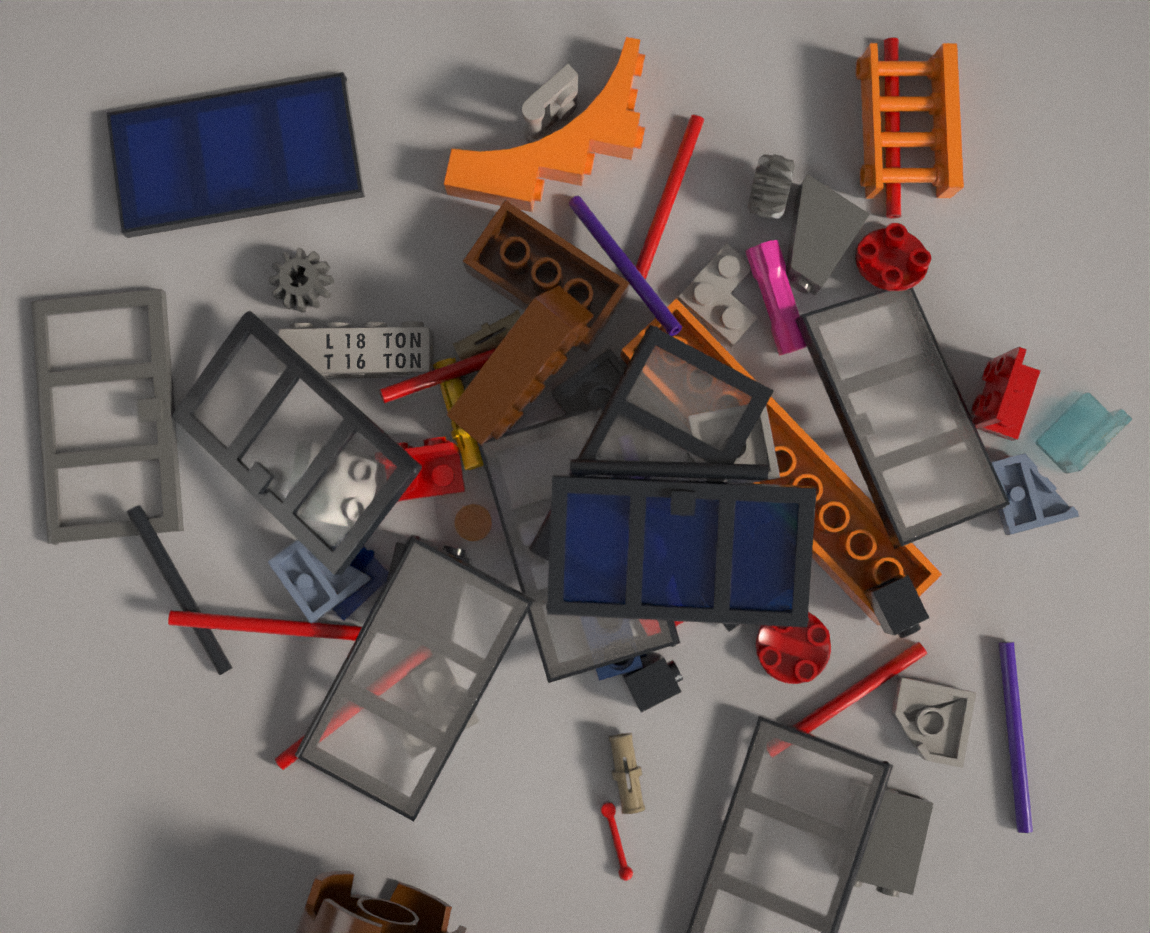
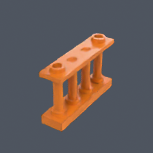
(942, 103)

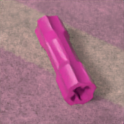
(770, 273)

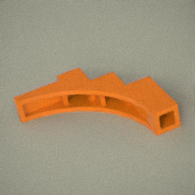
(564, 156)

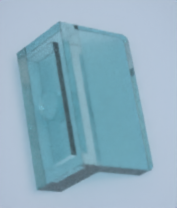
(1081, 433)

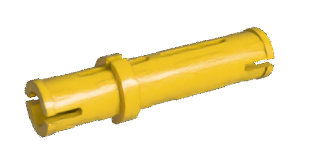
(467, 445)

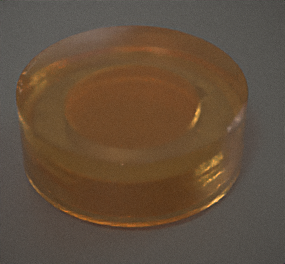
(473, 522)

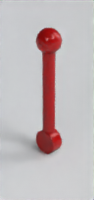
(609, 810)

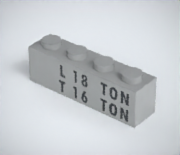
(365, 351)

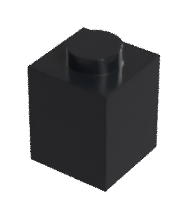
(897, 606)
(653, 682)

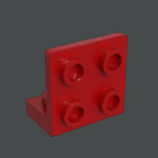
(1005, 395)
(440, 469)

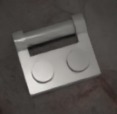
(550, 102)

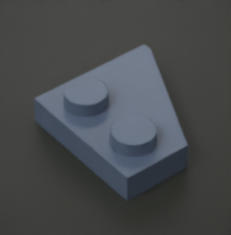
(1030, 496)
(312, 584)

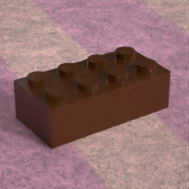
(528, 259)
(521, 365)

